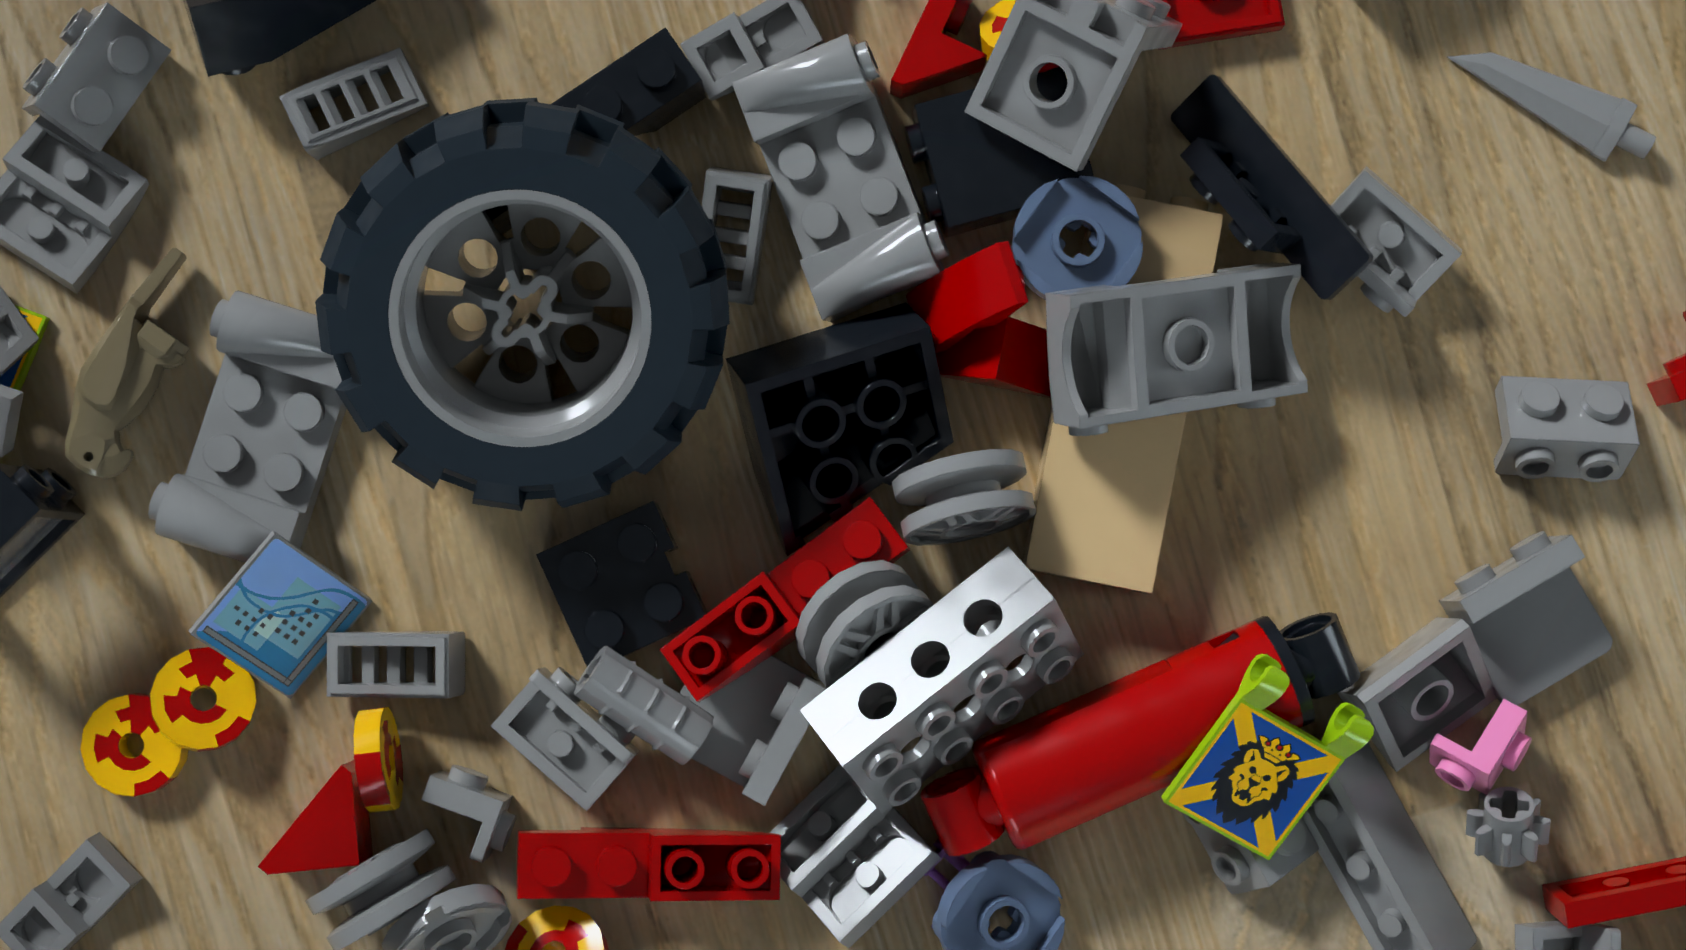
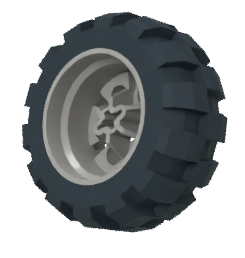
(506, 429)

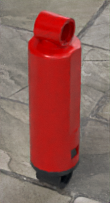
(1126, 735)

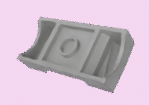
(840, 176)
(1171, 346)
(260, 436)

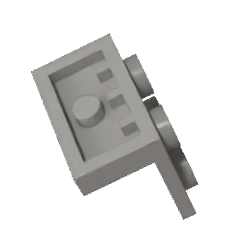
(757, 725)

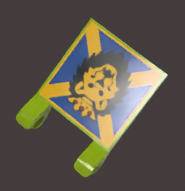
(1259, 771)

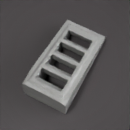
(324, 90)
(747, 182)
(448, 664)

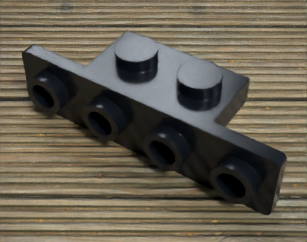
(1265, 190)

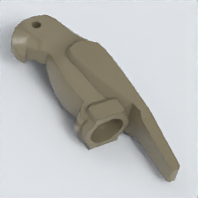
(122, 377)

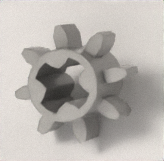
(1508, 827)

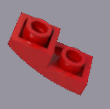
(970, 295)

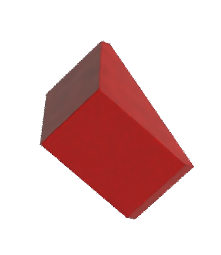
(1001, 357)
(329, 831)

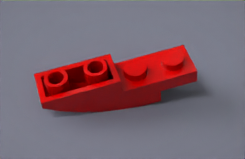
(767, 609)
(648, 864)

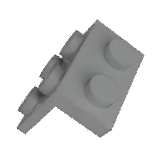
(1530, 616)

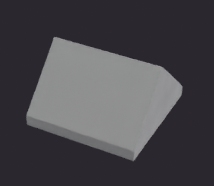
(1422, 689)

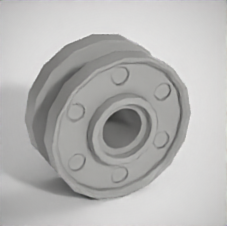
(963, 497)
(856, 616)
(380, 890)

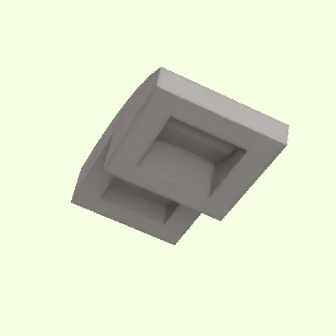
(750, 43)
(71, 900)

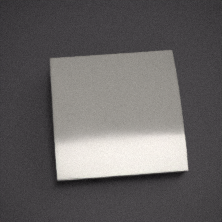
(64, 203)
(849, 856)

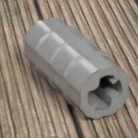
(644, 705)

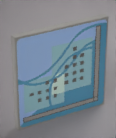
(279, 614)

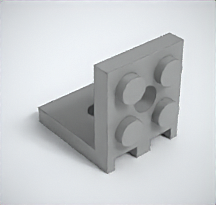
(1095, 48)

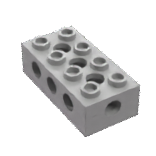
(935, 664)

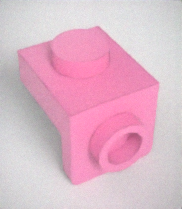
(1498, 747)

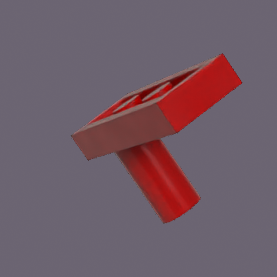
(1617, 893)

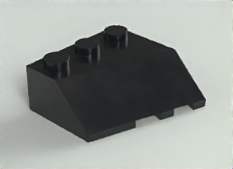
(839, 415)

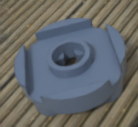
(1069, 205)
(989, 885)

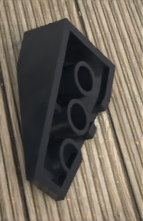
(247, 33)

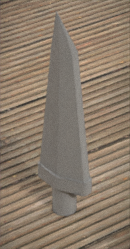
(1577, 111)

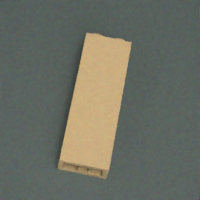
(1110, 493)

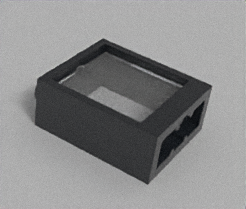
(33, 517)

